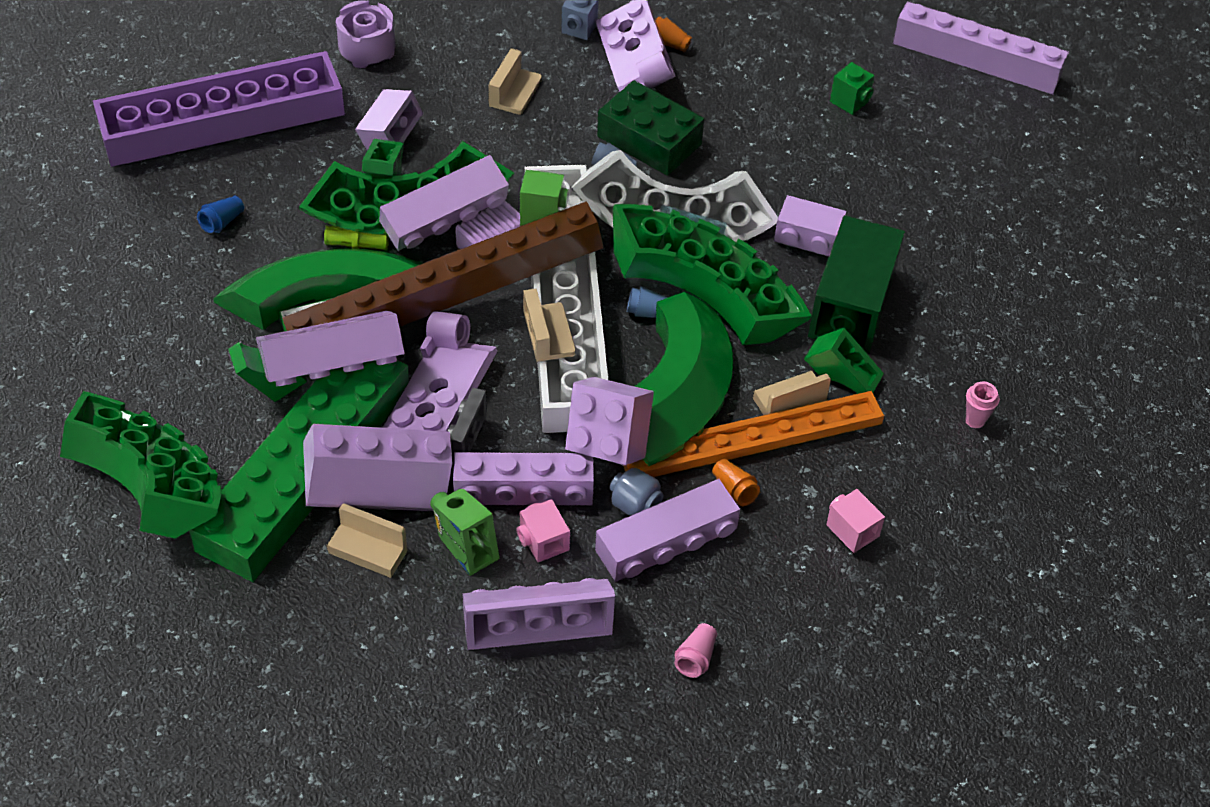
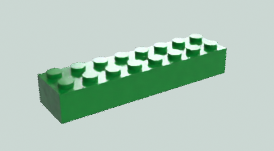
(268, 492)

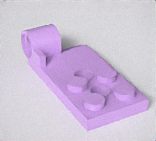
(647, 63)
(445, 363)

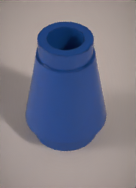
(218, 214)

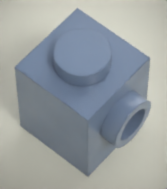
(579, 17)

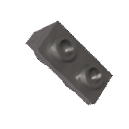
(470, 420)

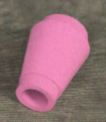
(980, 403)
(696, 651)

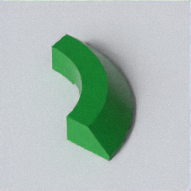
(354, 198)
(710, 267)
(304, 278)
(690, 376)
(149, 459)

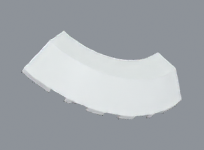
(731, 200)

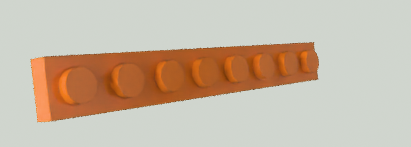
(770, 433)

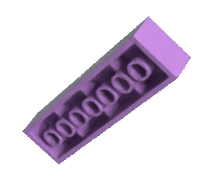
(218, 108)

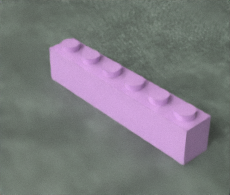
(980, 47)

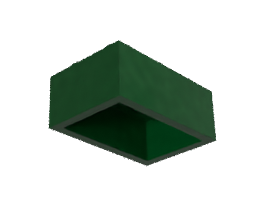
(650, 127)

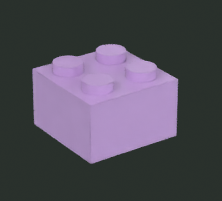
(609, 420)

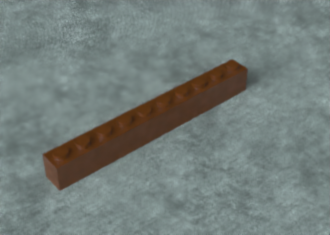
(466, 271)

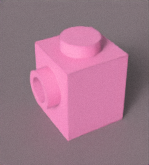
(855, 520)
(543, 530)

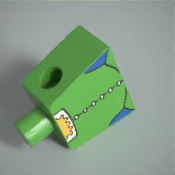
(461, 516)

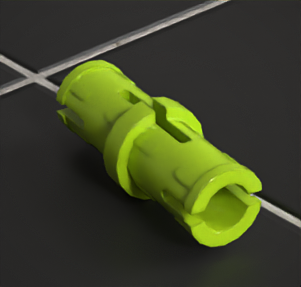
(344, 237)

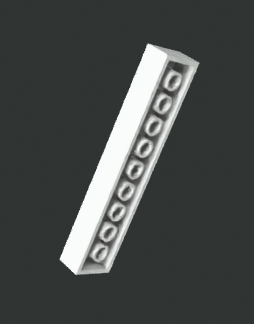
(578, 290)

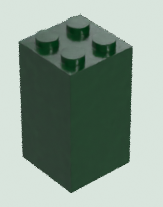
(856, 280)

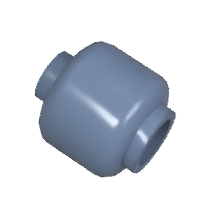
(635, 491)

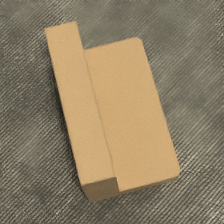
(512, 86)
(547, 328)
(792, 393)
(368, 541)

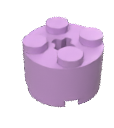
(365, 33)

